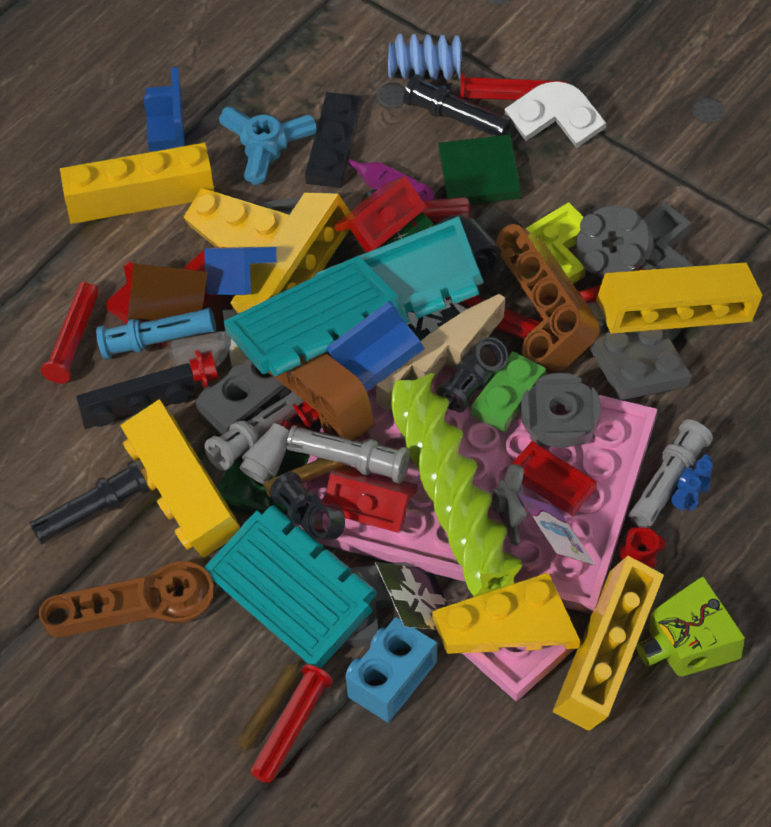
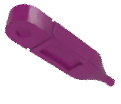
(377, 174)

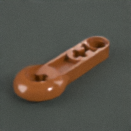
(134, 600)

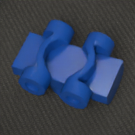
(692, 484)

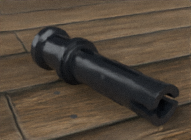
(442, 102)
(106, 494)

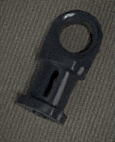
(472, 366)
(307, 514)

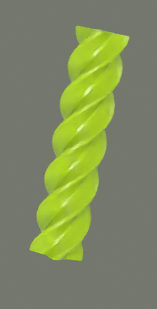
(449, 483)

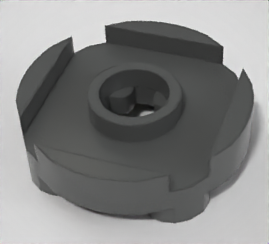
(598, 229)
(559, 430)

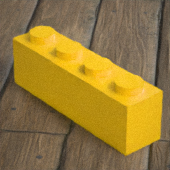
(136, 182)
(302, 248)
(678, 297)
(180, 478)
(608, 644)

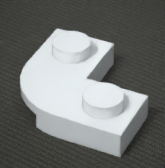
(556, 103)

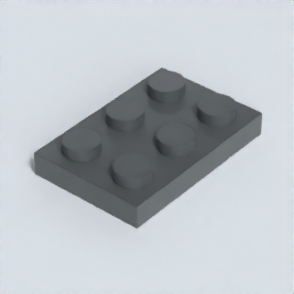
(638, 361)

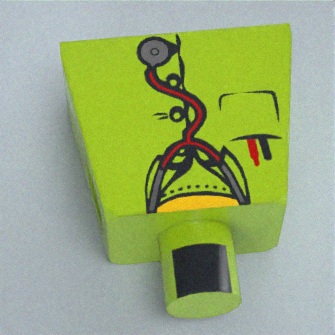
(692, 632)

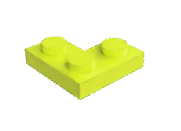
(559, 233)

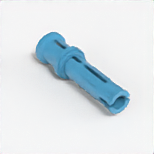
(138, 335)

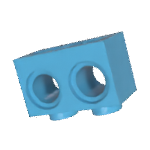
(399, 673)

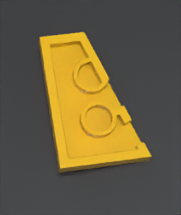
(233, 221)
(512, 616)

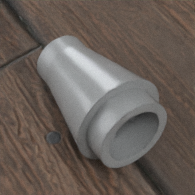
(266, 455)

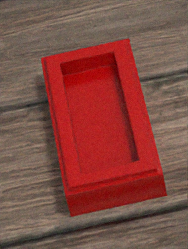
(554, 478)

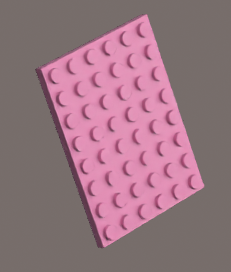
(609, 458)

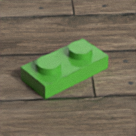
(502, 396)

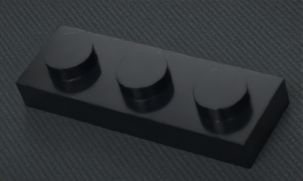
(333, 140)
(133, 396)

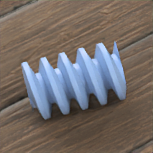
(424, 57)

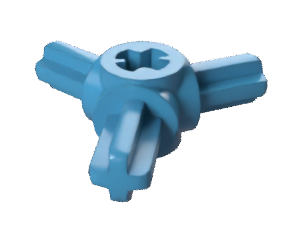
(264, 138)

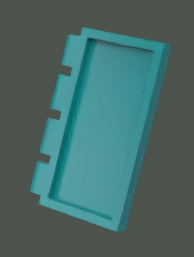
(427, 268)
(308, 316)
(292, 585)

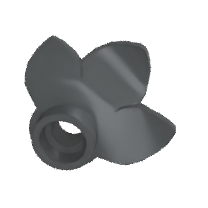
(507, 502)

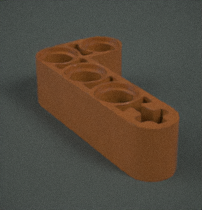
(543, 283)
(333, 393)

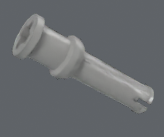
(245, 434)
(365, 456)
(676, 459)

